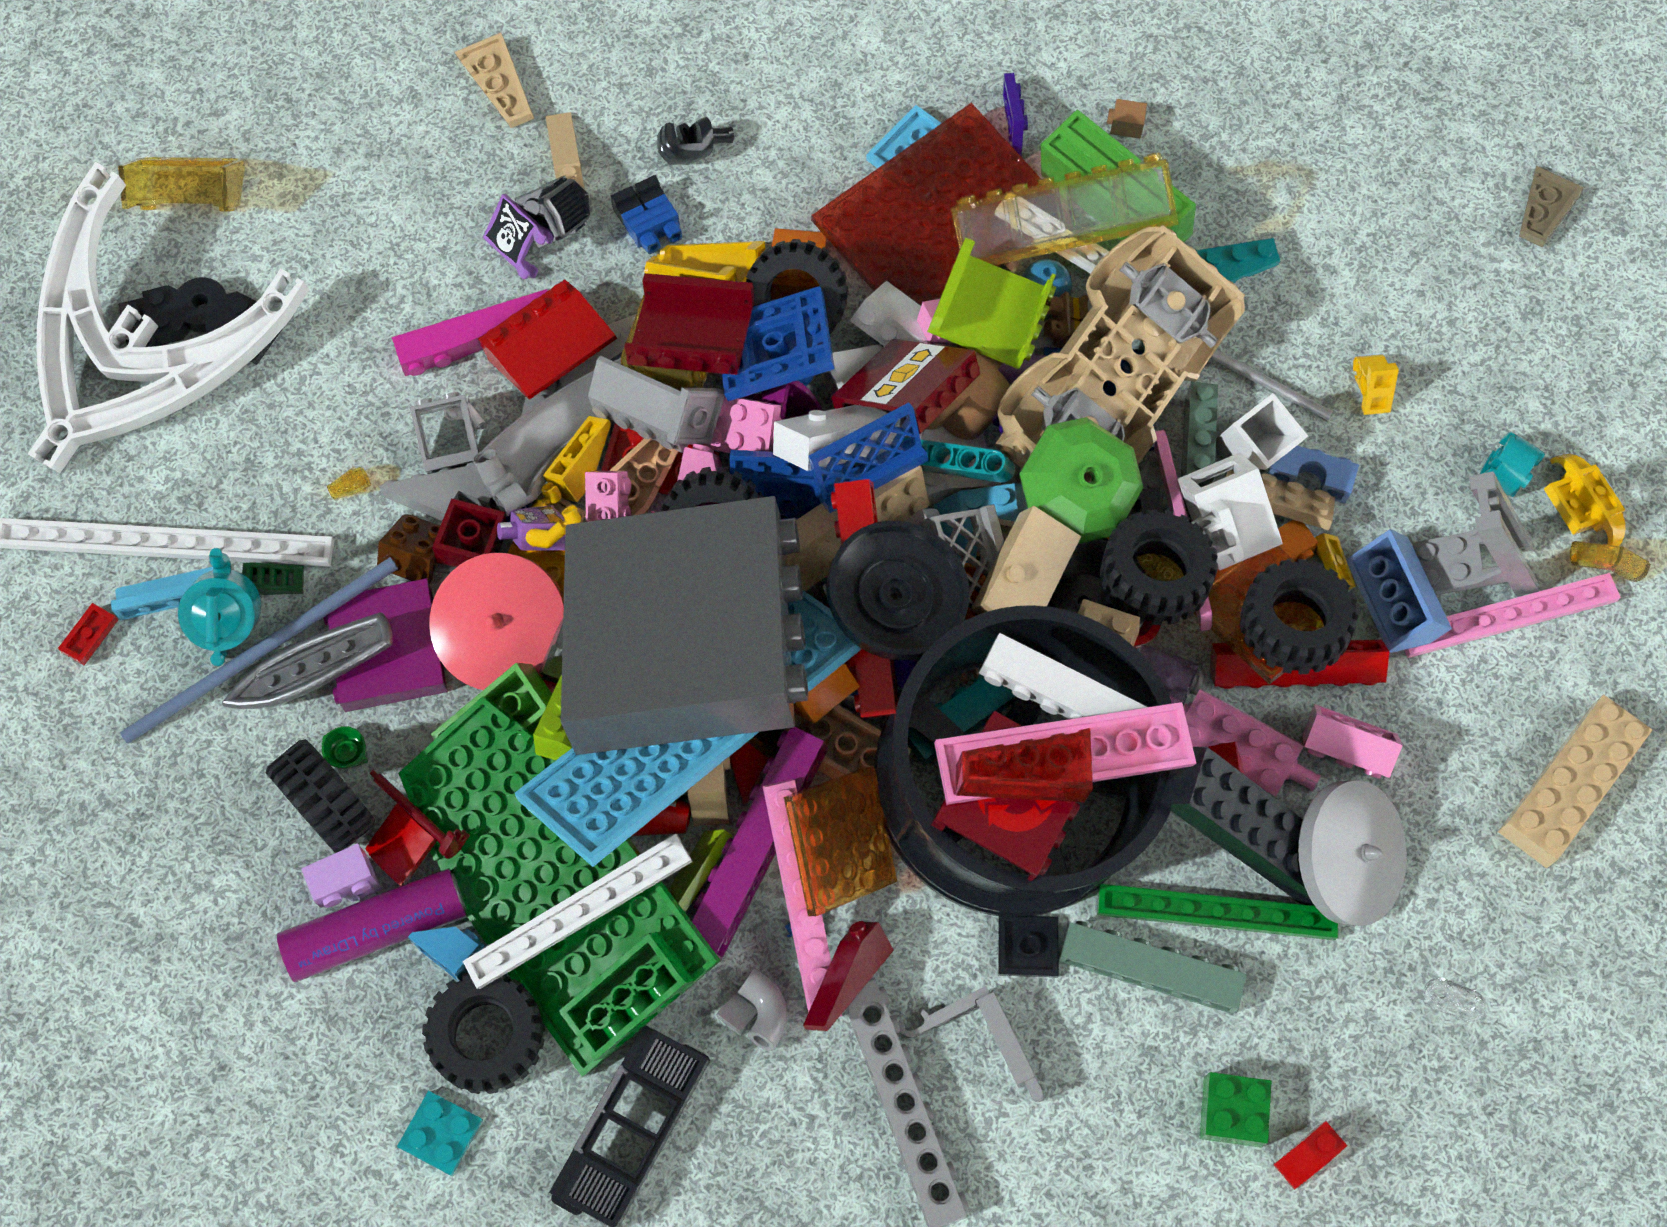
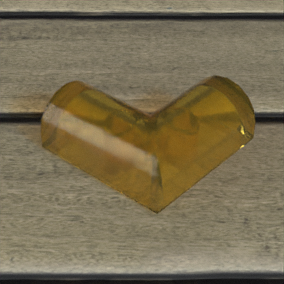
(1609, 557)

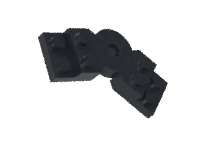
(178, 310)

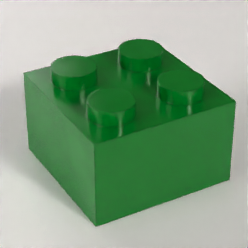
(1235, 1109)

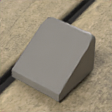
(737, 1014)

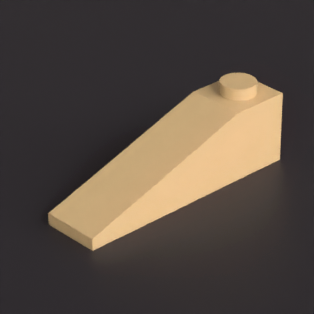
(564, 147)

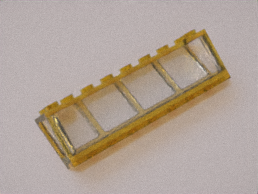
(1068, 211)

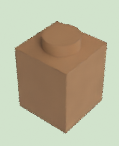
(1127, 118)

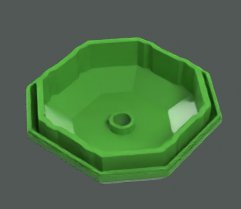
(1057, 485)

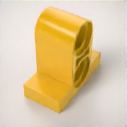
(1376, 382)

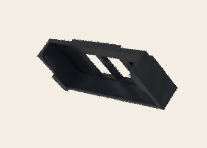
(597, 1184)

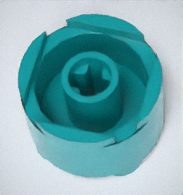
(1513, 462)

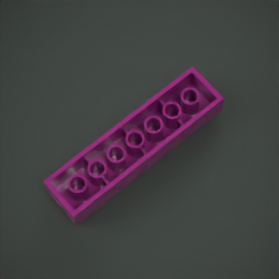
(753, 846)

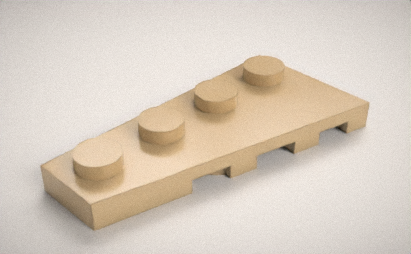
(497, 77)

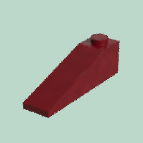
(852, 966)

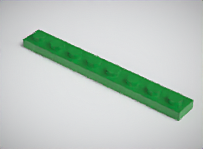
(1214, 912)

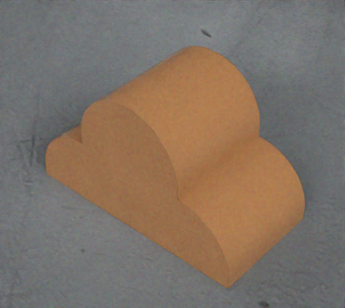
(977, 405)

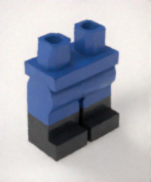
(647, 214)

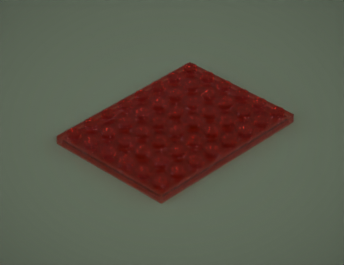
(900, 216)

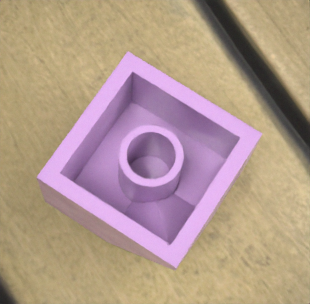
(340, 876)

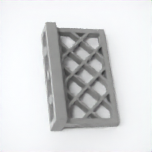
(985, 536)

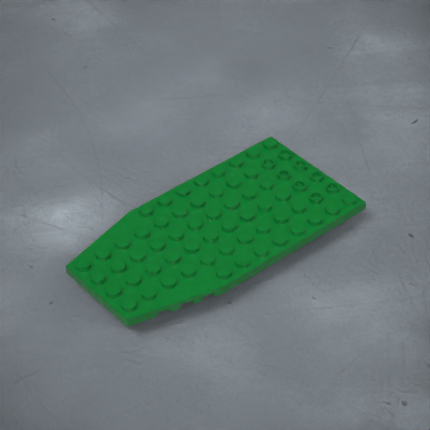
(512, 868)

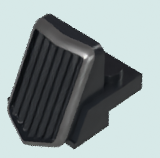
(558, 206)

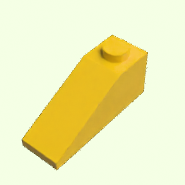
(577, 457)

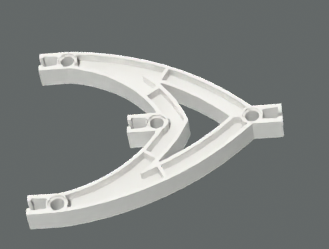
(180, 370)

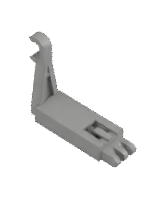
(999, 1028)

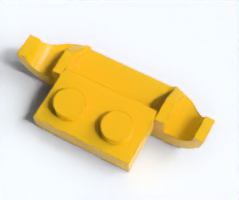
(1586, 499)

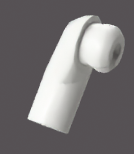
(456, 413)

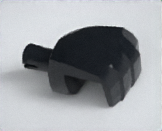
(695, 141)

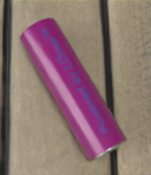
(370, 925)

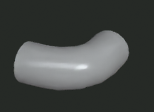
(770, 1009)

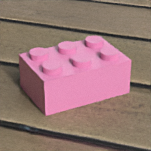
(1351, 742)

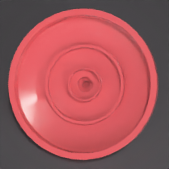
(493, 616)

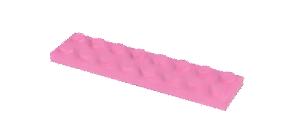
(1120, 744)

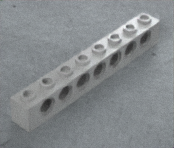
(935, 1212)

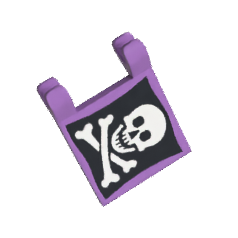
(512, 234)

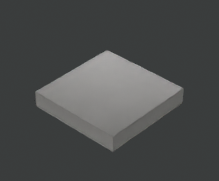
(696, 416)

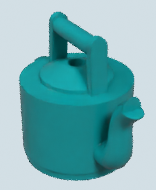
(220, 592)

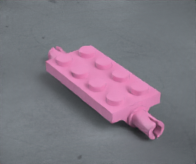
(745, 426)
(1265, 752)

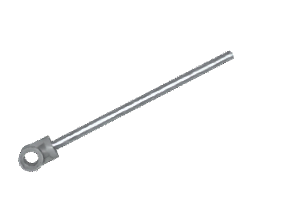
(1271, 384)

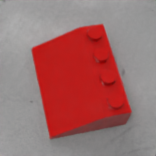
(546, 339)

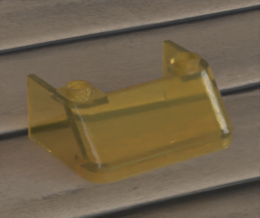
(182, 180)

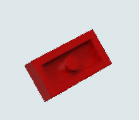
(88, 634)

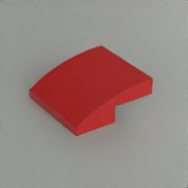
(400, 845)

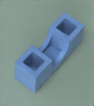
(1334, 473)

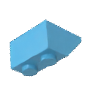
(447, 948)

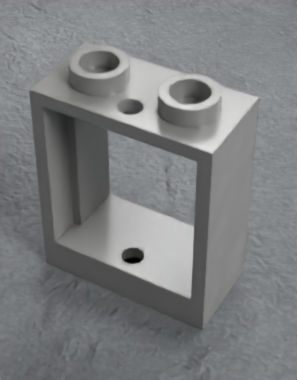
(455, 460)

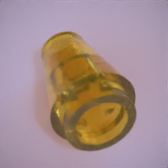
(349, 483)

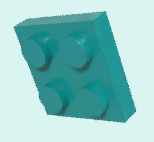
(440, 1133)

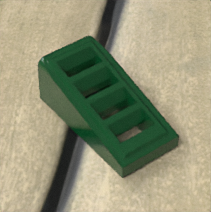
(272, 588)

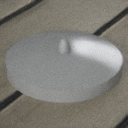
(1352, 853)

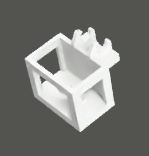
(1232, 509)

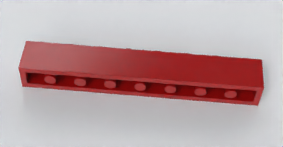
(874, 674)

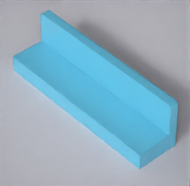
(153, 595)

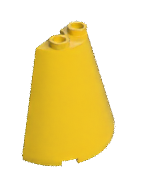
(707, 260)

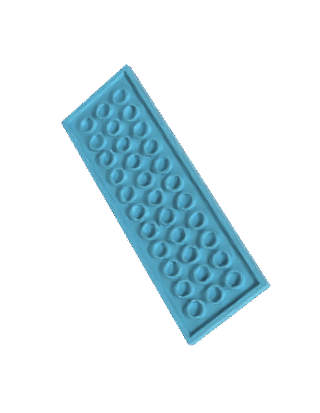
(610, 795)

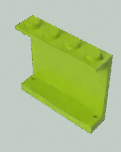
(991, 309)

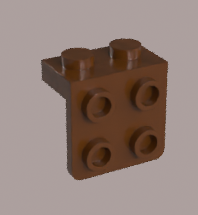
(410, 547)

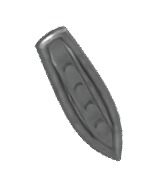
(311, 663)

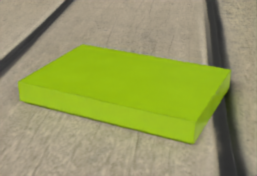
(704, 858)

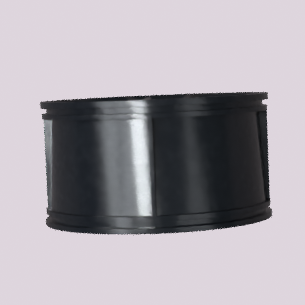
(934, 853)

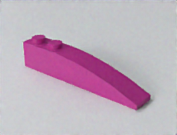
(453, 338)

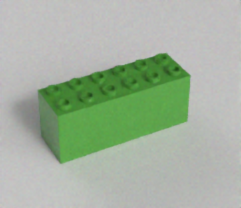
(1083, 145)

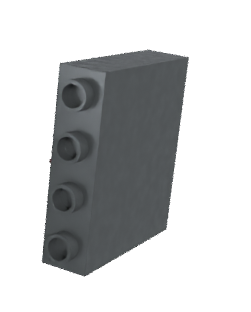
(680, 626)

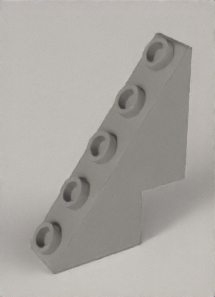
(433, 492)

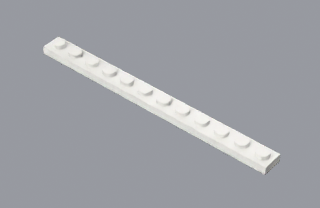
(165, 542)

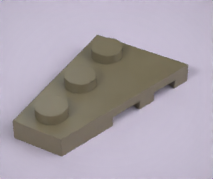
(1547, 205)

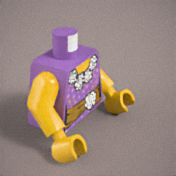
(540, 525)

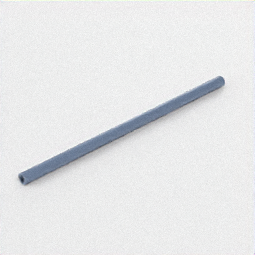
(258, 650)

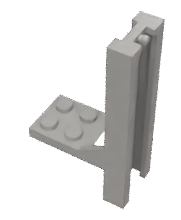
(1455, 560)

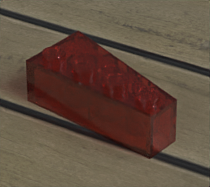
(1032, 769)

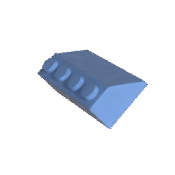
(1398, 592)

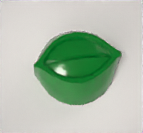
(344, 748)

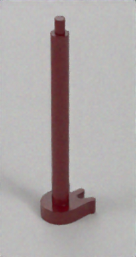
(450, 843)

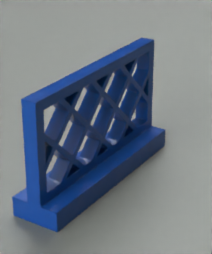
(880, 469)

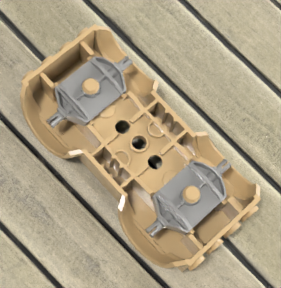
(1140, 290)

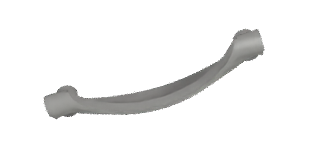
(523, 452)

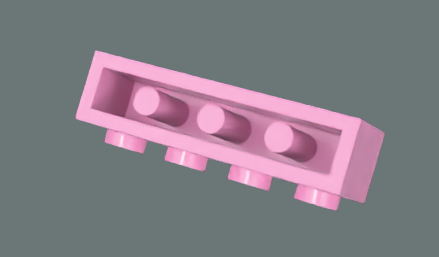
(607, 495)

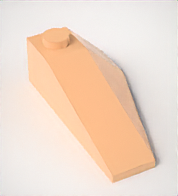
(646, 469)

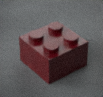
(467, 533)

